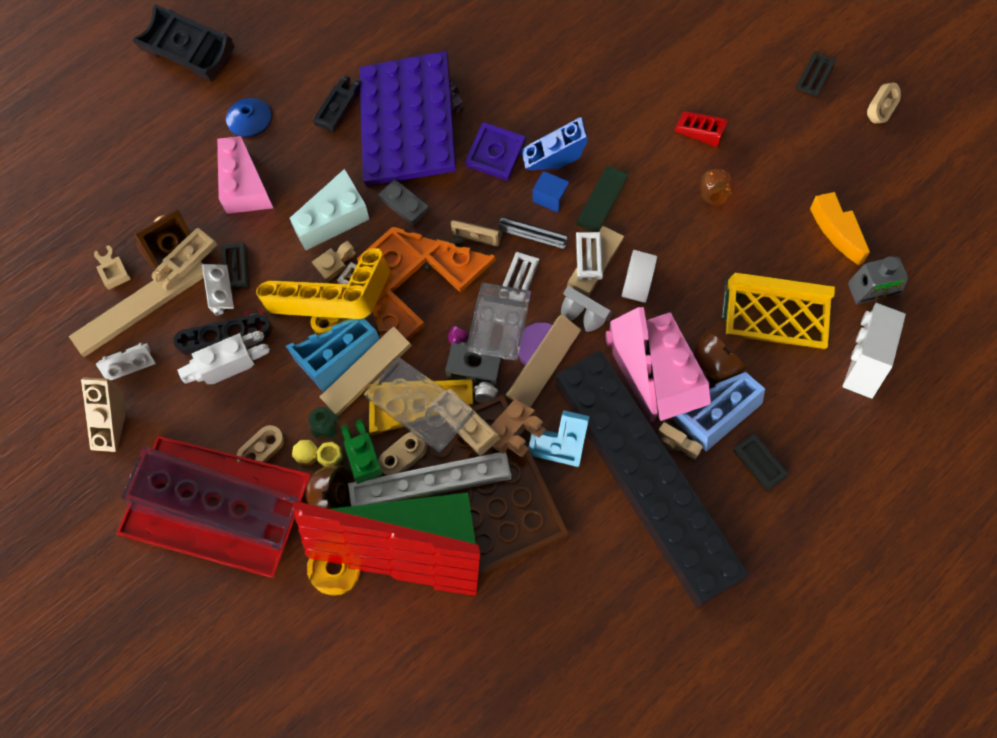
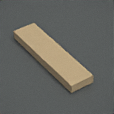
(544, 361)
(365, 371)

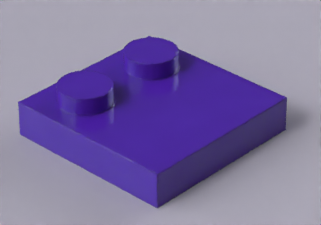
(495, 151)

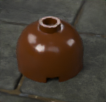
(716, 359)
(329, 487)

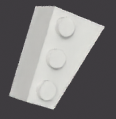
(875, 350)

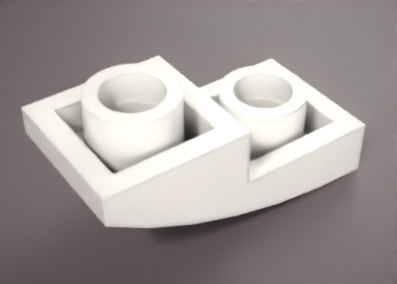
(639, 276)

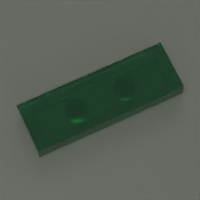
(602, 199)

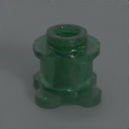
(323, 428)

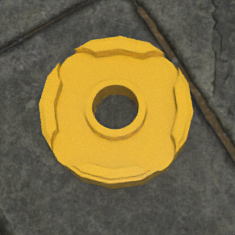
(329, 583)

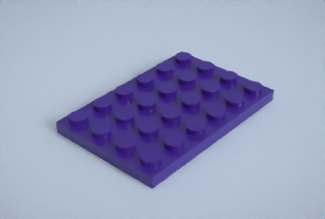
(407, 119)

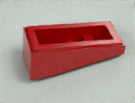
(706, 136)

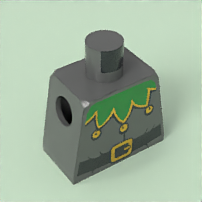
(878, 280)

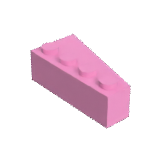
(676, 373)

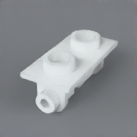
(217, 288)
(126, 363)

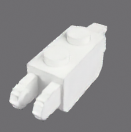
(224, 359)

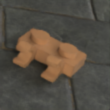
(512, 423)

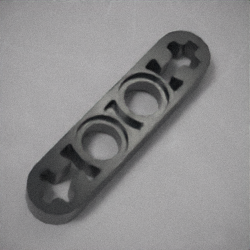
(222, 330)

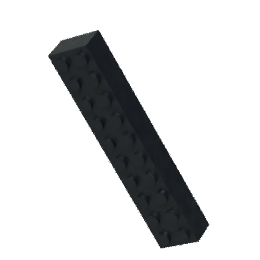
(651, 480)

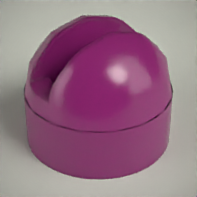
(457, 335)

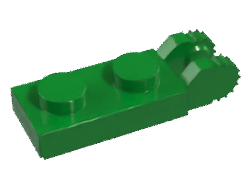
(361, 454)

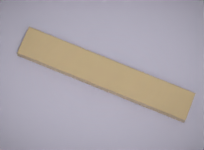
(130, 312)

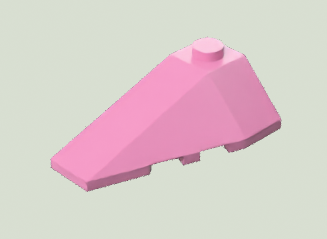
(629, 342)

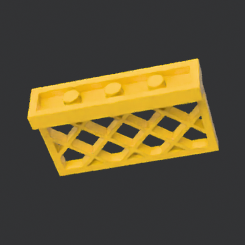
(776, 290)

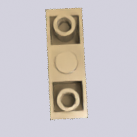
(103, 413)

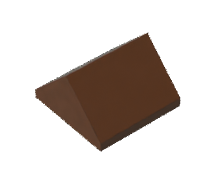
(161, 238)

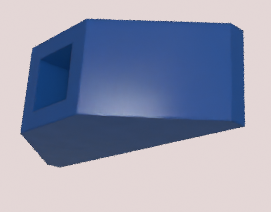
(557, 148)

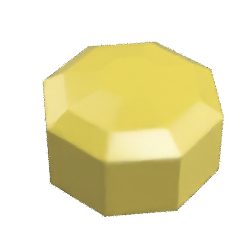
(305, 453)
(329, 454)

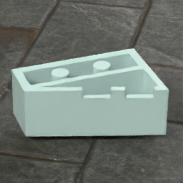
(330, 212)

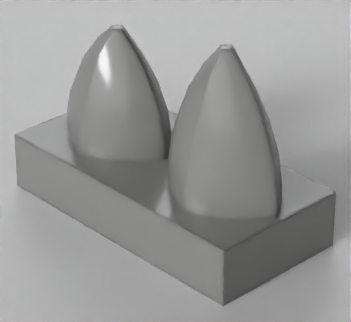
(576, 302)

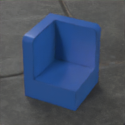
(549, 191)

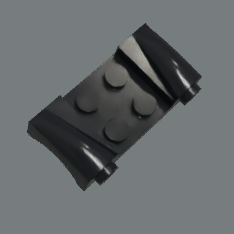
(185, 43)

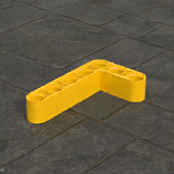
(348, 300)

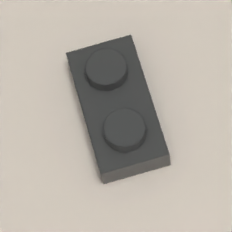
(403, 202)

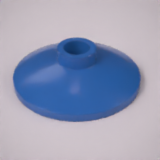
(249, 124)

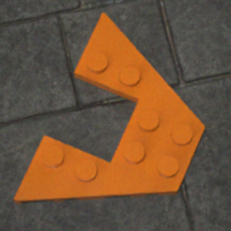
(405, 255)

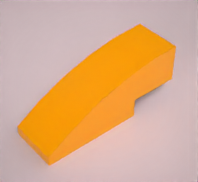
(840, 227)

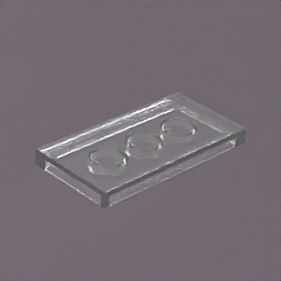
(419, 404)

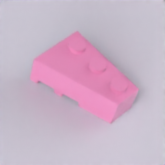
(237, 178)

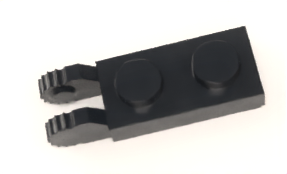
(337, 104)

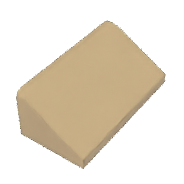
(476, 233)

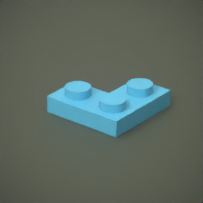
(563, 446)

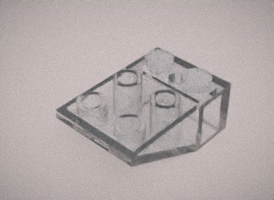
(499, 321)

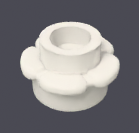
(484, 392)

